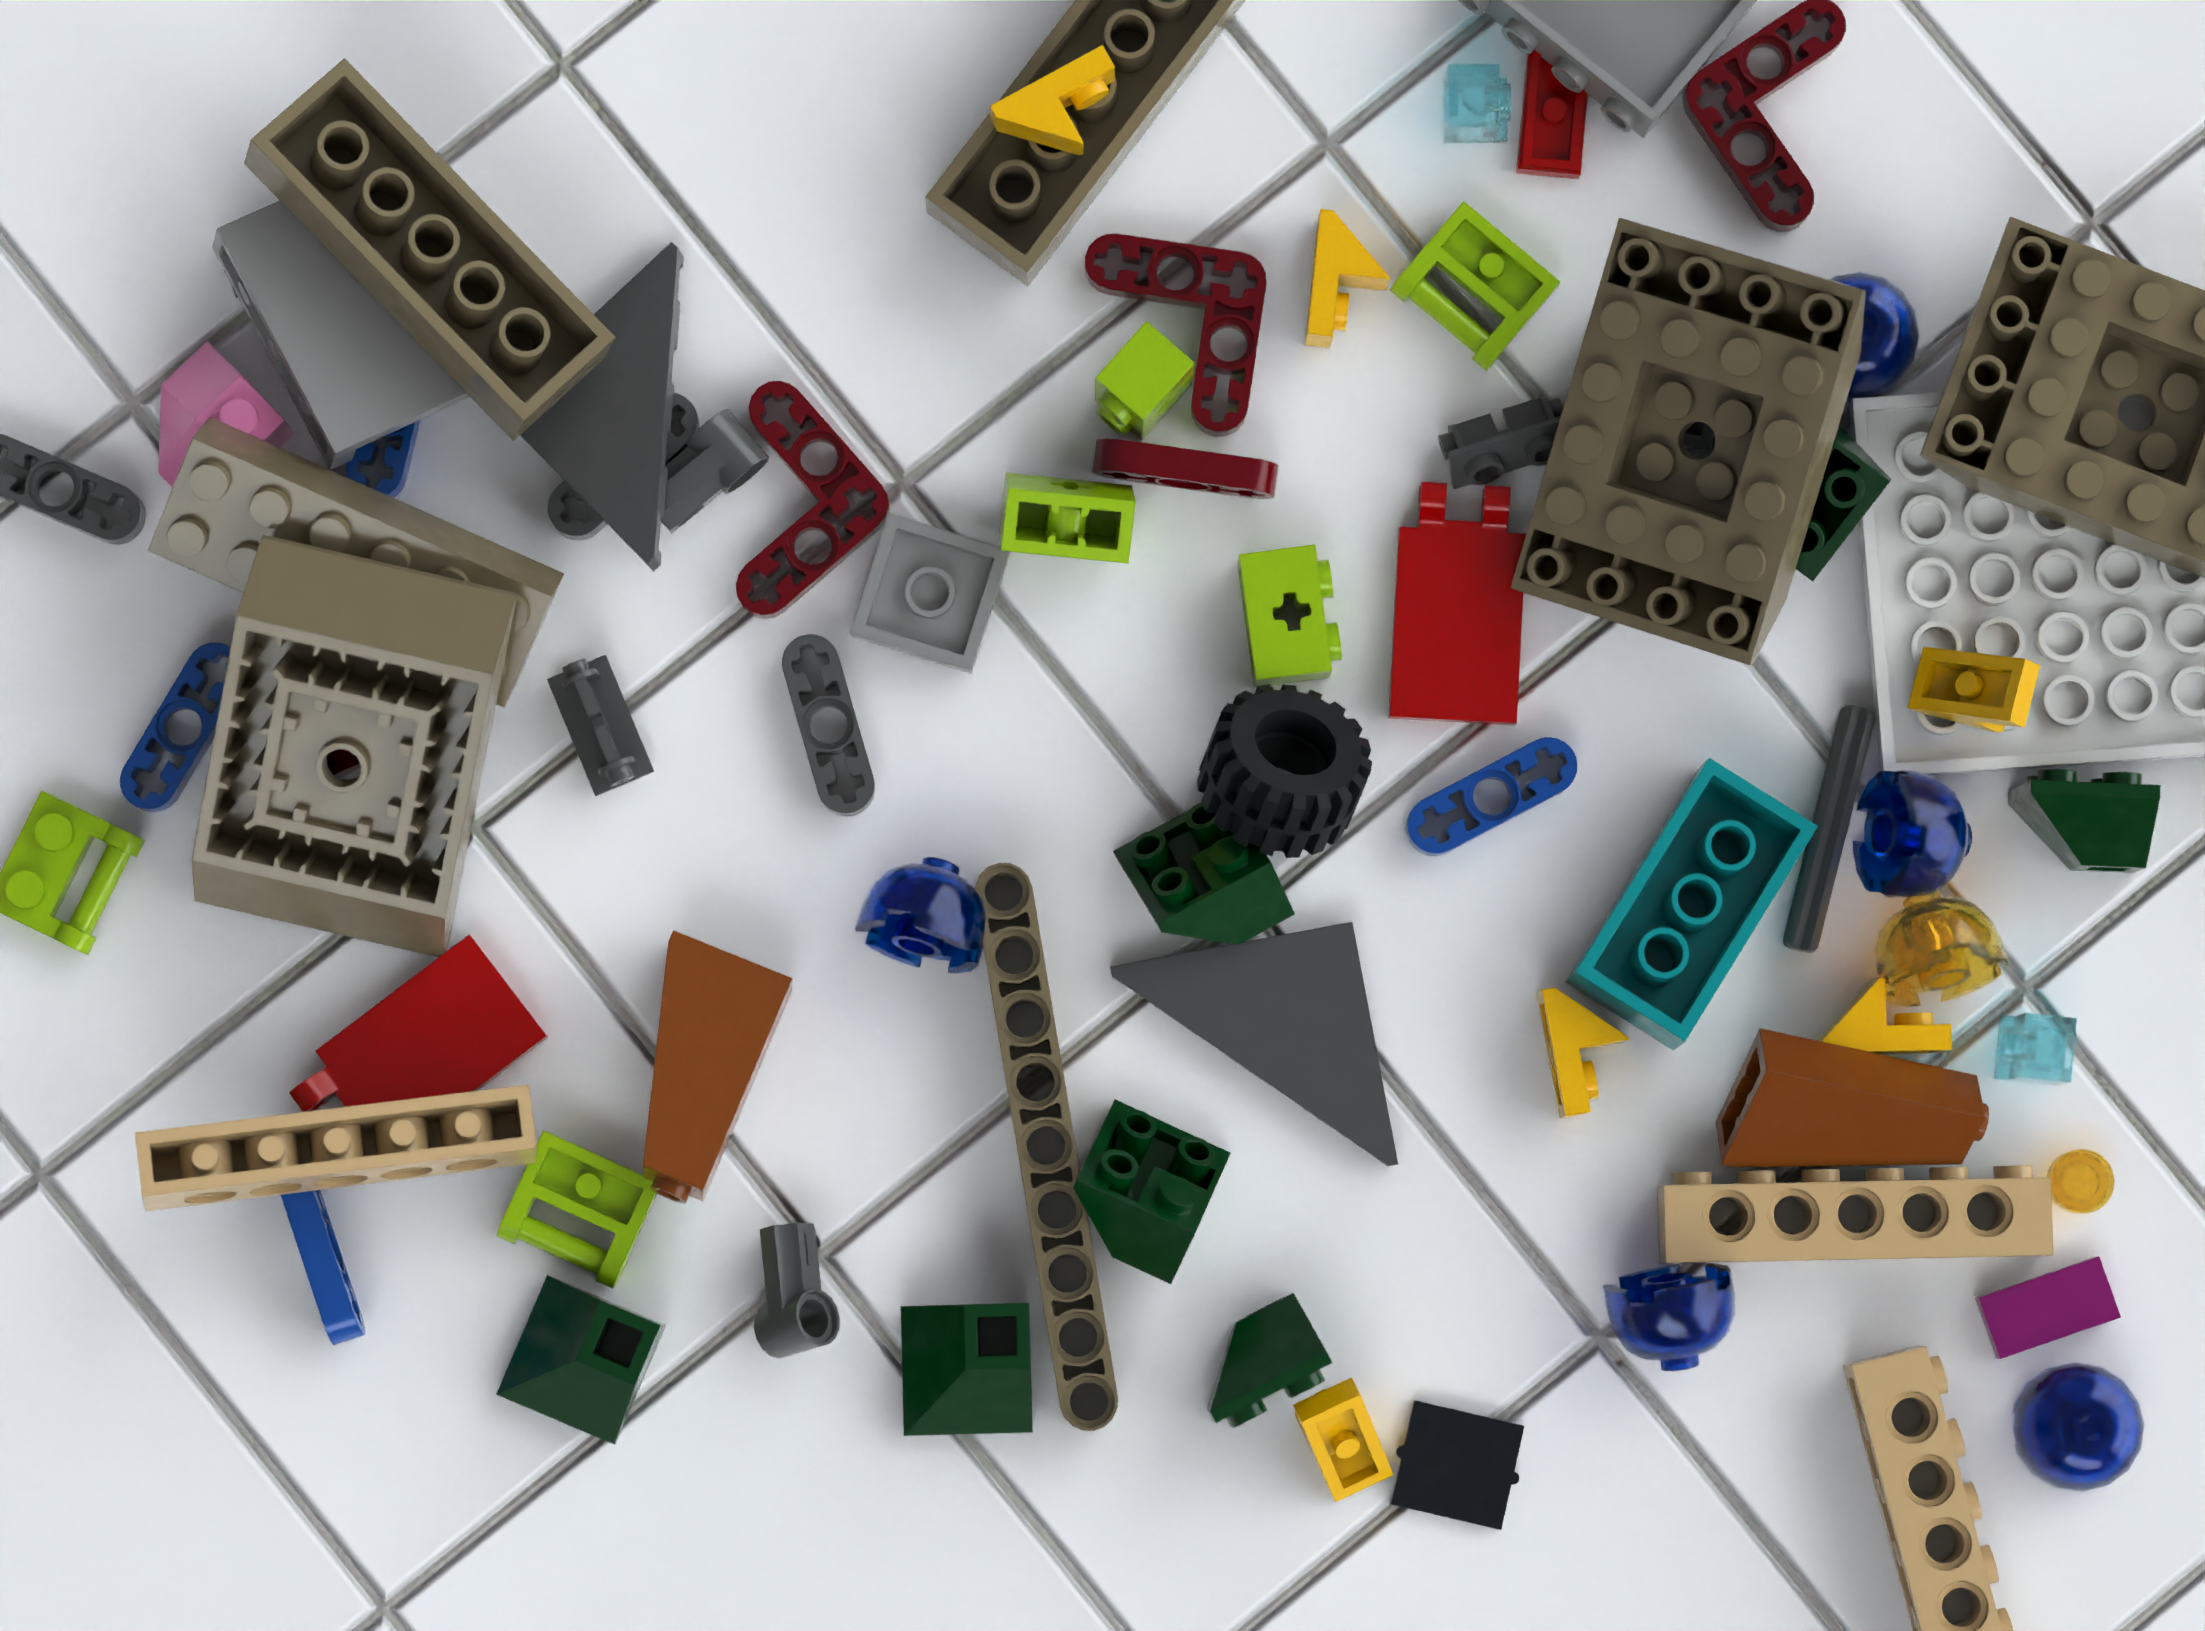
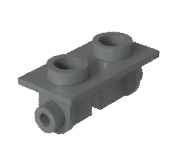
(1482, 454)
(600, 724)

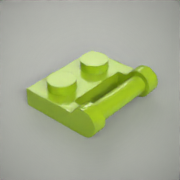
(1489, 270)
(47, 862)
(588, 1189)

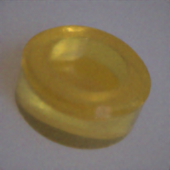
(2081, 1181)

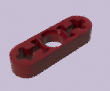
(1185, 468)

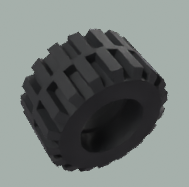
(1291, 734)

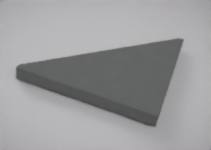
(615, 422)
(1287, 1014)

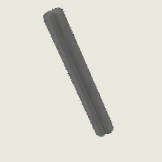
(1832, 818)

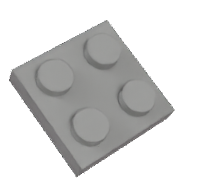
(930, 593)

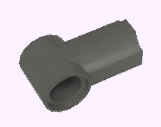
(716, 461)
(796, 1309)

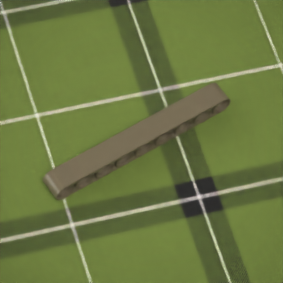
(1051, 1113)

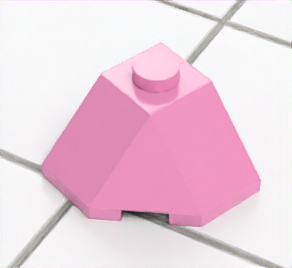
(211, 388)

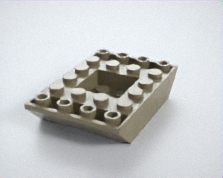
(2041, 389)
(1624, 509)
(366, 664)

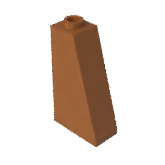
(708, 1050)
(1845, 1107)

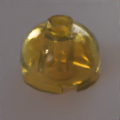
(1937, 947)

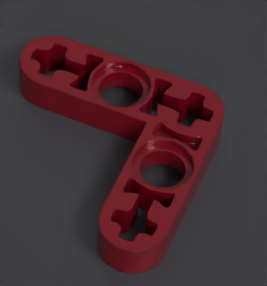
(1743, 95)
(1220, 311)
(829, 491)

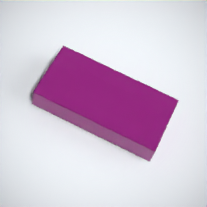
(2047, 1307)

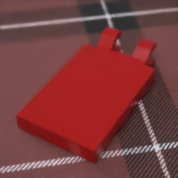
(1457, 614)
(428, 1038)

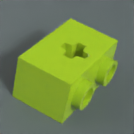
(1142, 382)
(1067, 518)
(1267, 582)

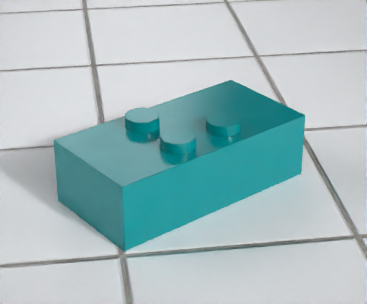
(1691, 904)

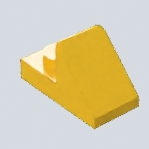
(1039, 108)
(1337, 262)
(1974, 688)
(1866, 1028)
(1568, 1030)
(1342, 1439)

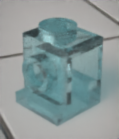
(1475, 104)
(2035, 1048)

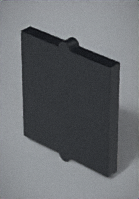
(1457, 1465)

